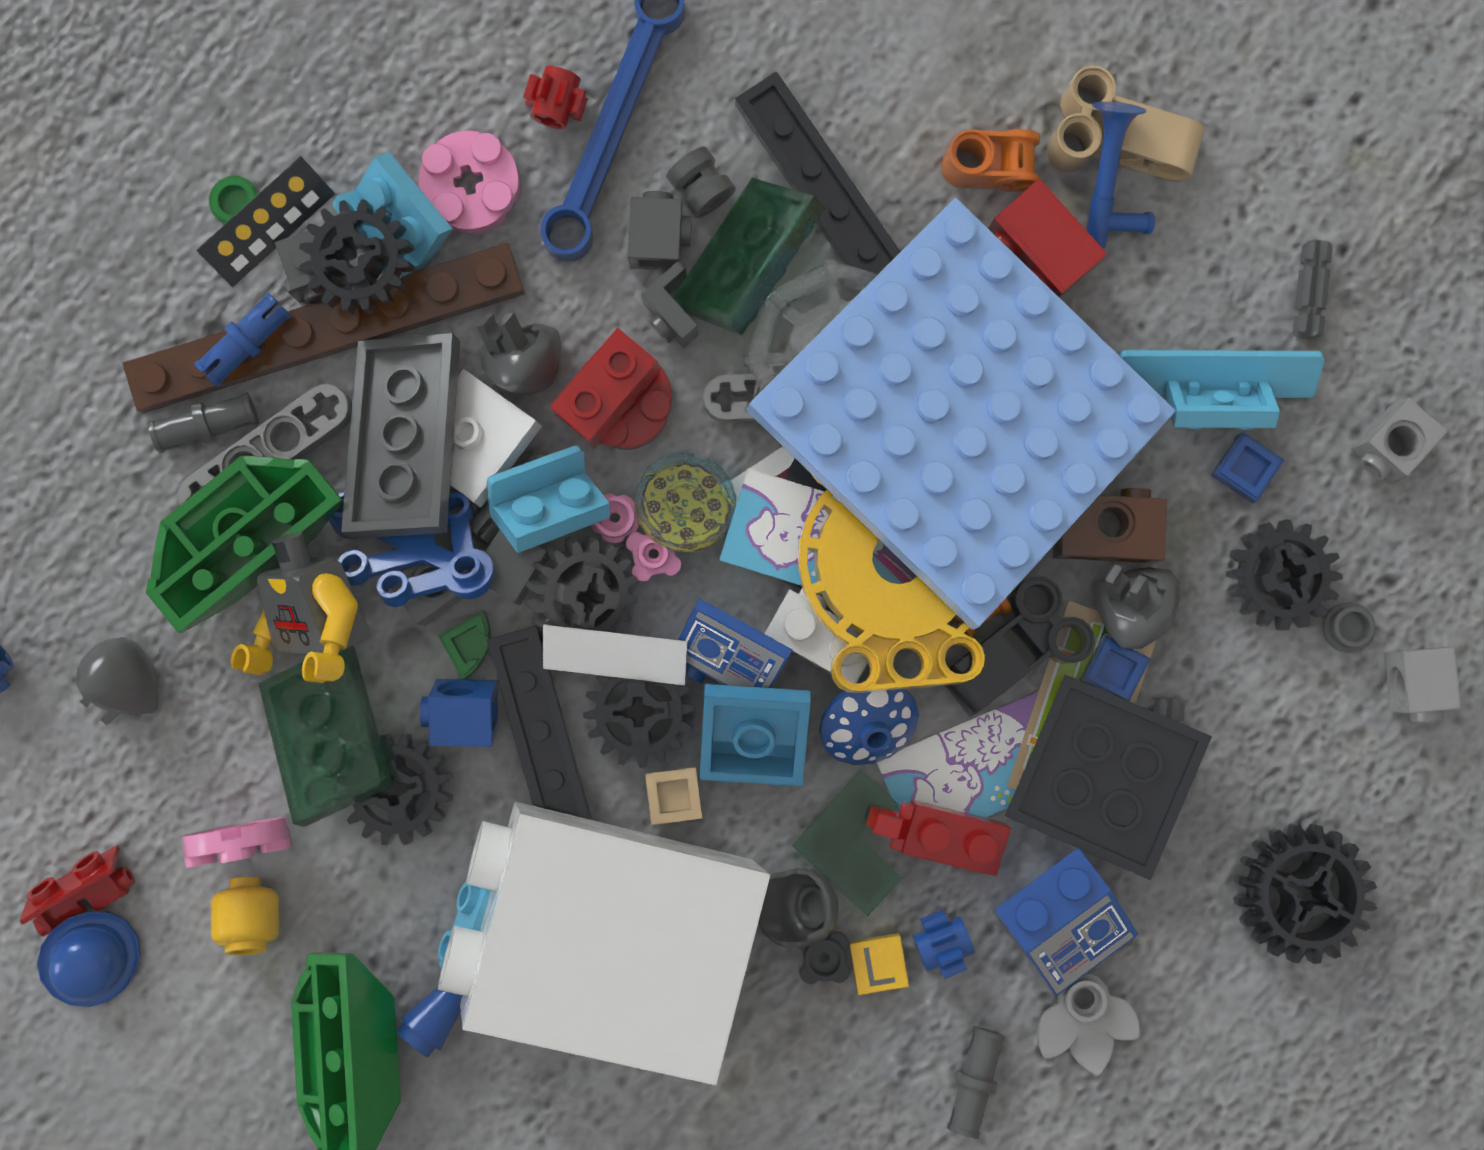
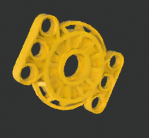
(882, 612)

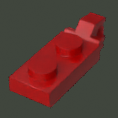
(942, 835)

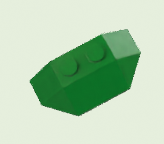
(225, 531)
(344, 1052)

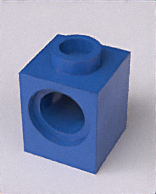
(461, 712)

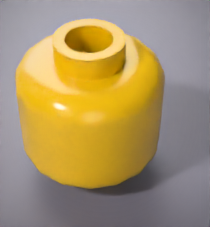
(245, 917)

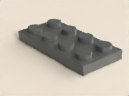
(401, 436)

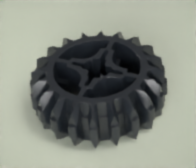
(1316, 876)

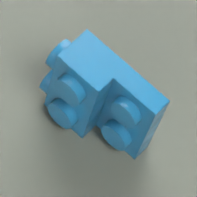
(754, 735)

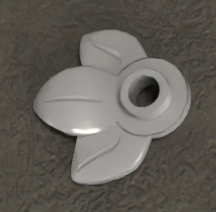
(1087, 1029)

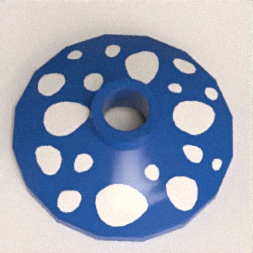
(868, 725)

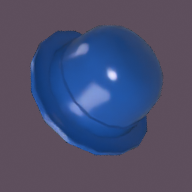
(89, 958)

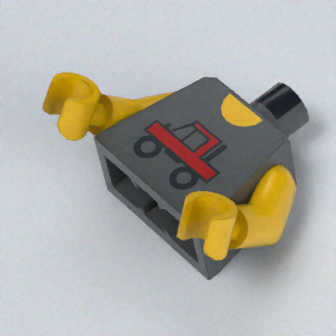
(303, 612)

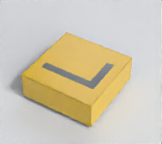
(878, 963)

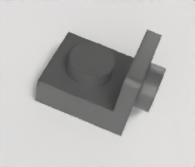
(297, 281)

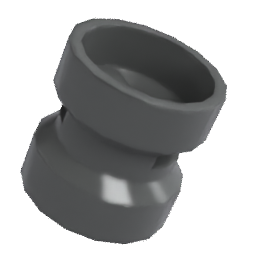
(700, 182)

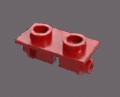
(91, 878)

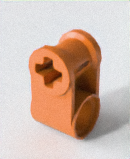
(1003, 159)

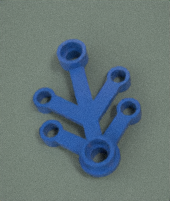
(423, 549)

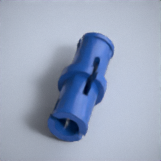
(242, 339)

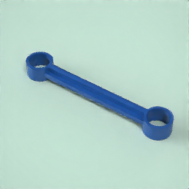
(610, 129)

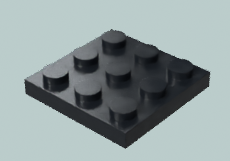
(1108, 776)

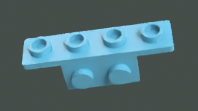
(1227, 385)

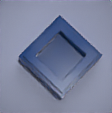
(1247, 467)
(1115, 668)

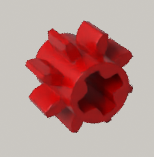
(555, 97)

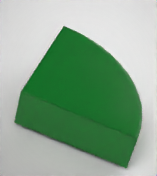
(467, 643)

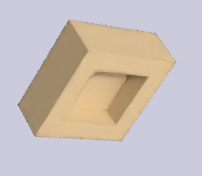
(673, 795)

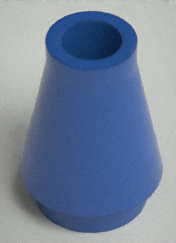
(430, 1021)

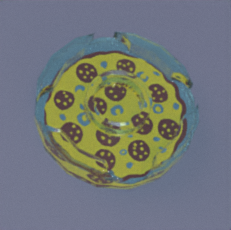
(684, 502)

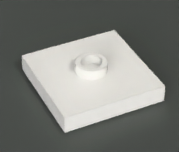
(487, 436)

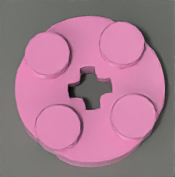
(484, 156)
(236, 841)

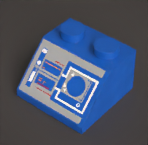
(730, 649)
(1066, 921)

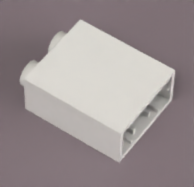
(606, 942)

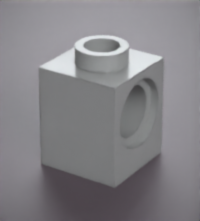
(1416, 430)
(1423, 682)

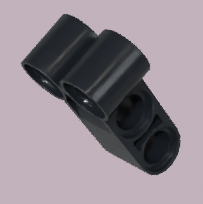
(1019, 648)

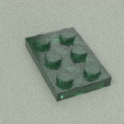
(748, 255)
(324, 740)

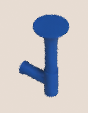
(1101, 219)

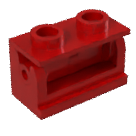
(1047, 238)
(605, 387)

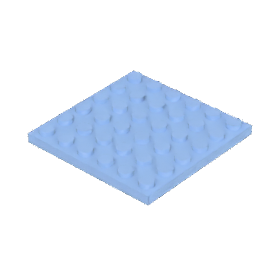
(961, 412)

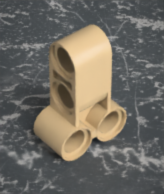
(1153, 143)

